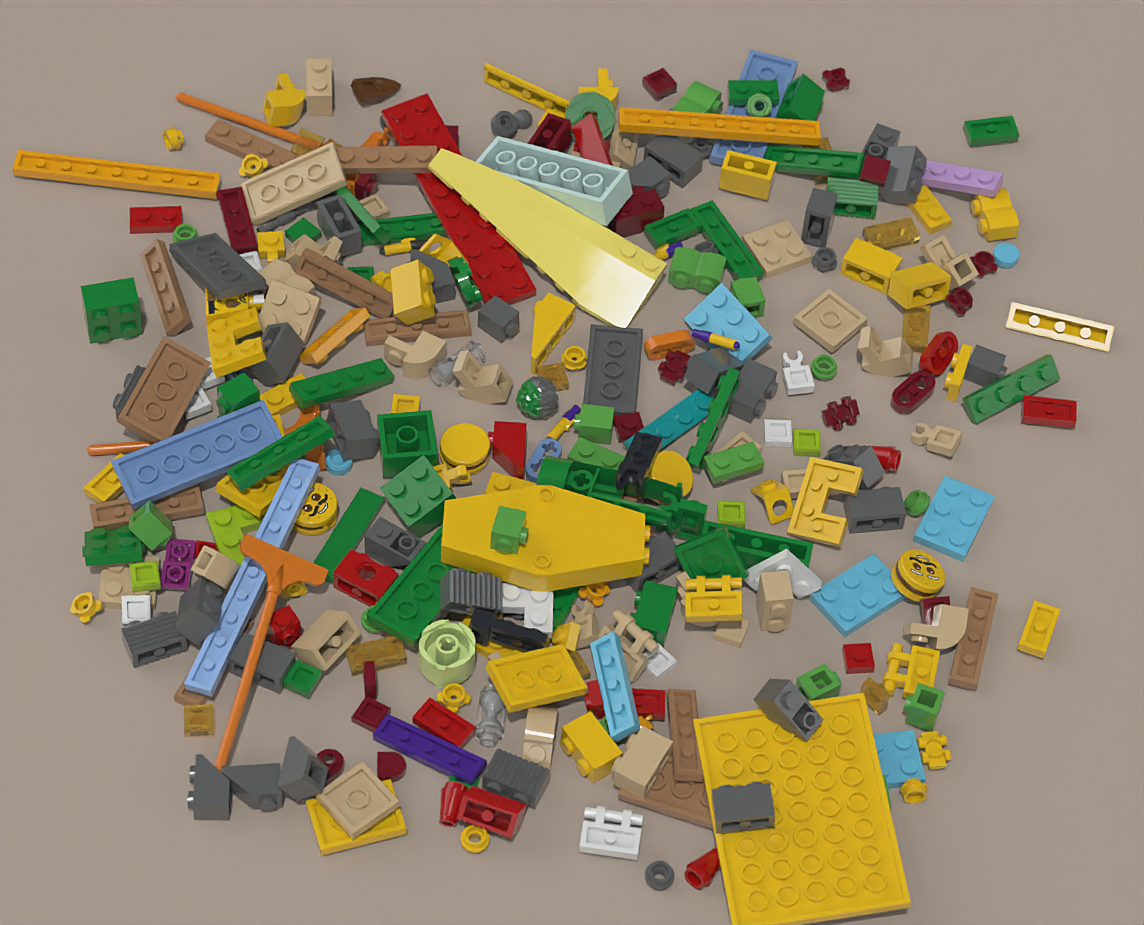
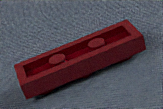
(237, 220)

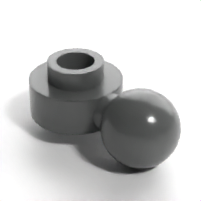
(506, 123)

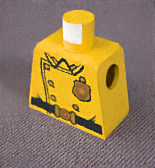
(230, 306)

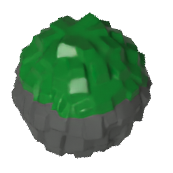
(537, 397)

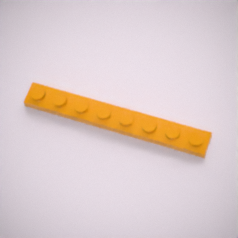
(719, 126)
(116, 174)

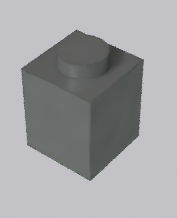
(498, 319)
(985, 366)

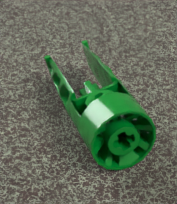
(599, 484)

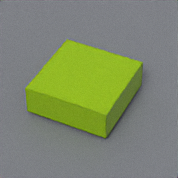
(806, 442)
(731, 513)
(145, 576)

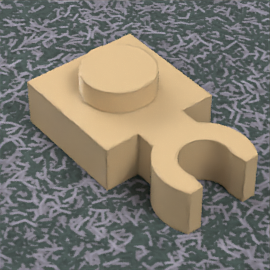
(940, 440)
(588, 622)

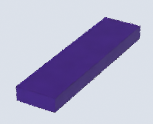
(429, 750)

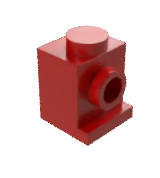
(284, 627)

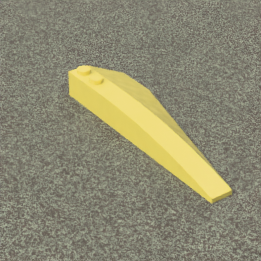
(583, 257)

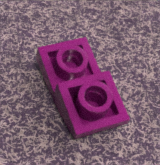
(178, 564)

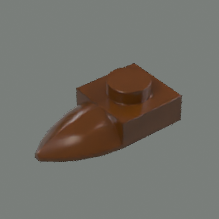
(373, 89)

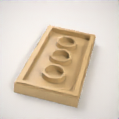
(294, 184)

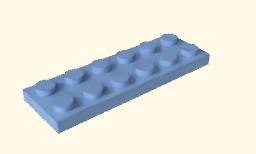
(757, 67)
(195, 454)

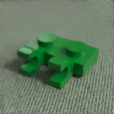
(689, 516)

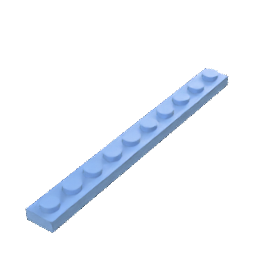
(251, 579)

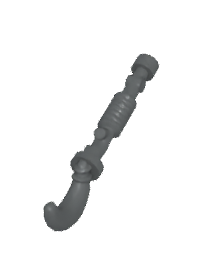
(290, 215)

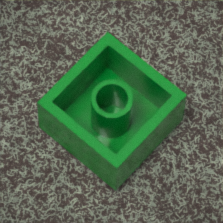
(111, 310)
(405, 439)
(418, 496)

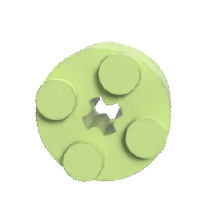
(446, 653)

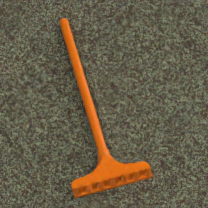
(375, 139)
(315, 455)
(281, 570)

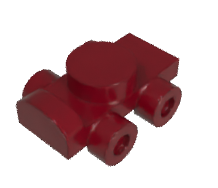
(674, 369)
(837, 413)

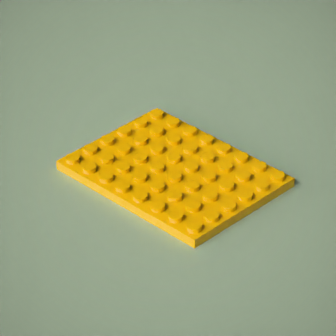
(833, 821)

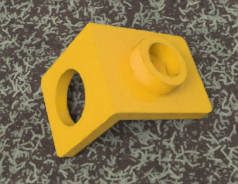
(445, 251)
(771, 492)

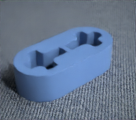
(539, 455)

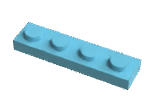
(615, 686)

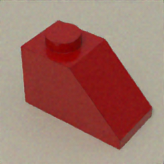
(508, 446)

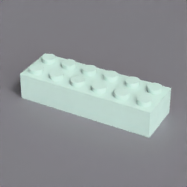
(577, 182)

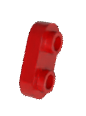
(939, 353)

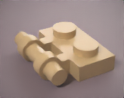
(633, 655)

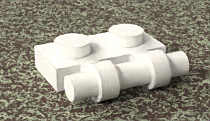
(611, 839)

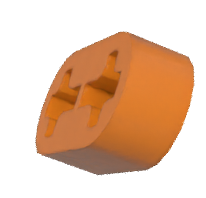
(659, 345)

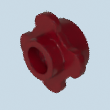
(836, 79)
(984, 263)
(960, 300)

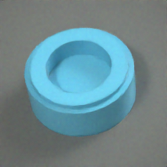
(1006, 255)
(336, 465)

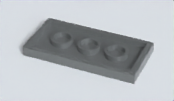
(217, 265)
(613, 367)

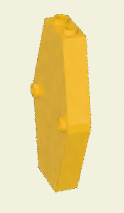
(567, 544)

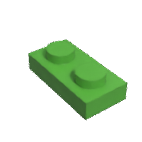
(594, 454)
(733, 462)

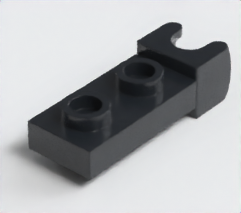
(638, 461)
(505, 632)

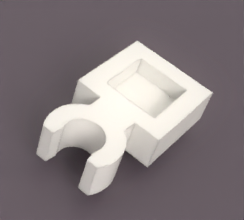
(795, 376)

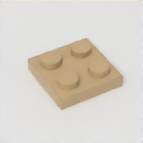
(777, 248)
(290, 305)
(830, 320)
(117, 582)
(357, 800)

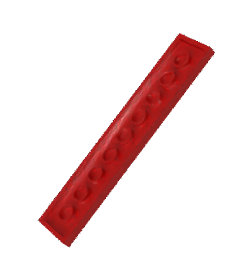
(490, 257)

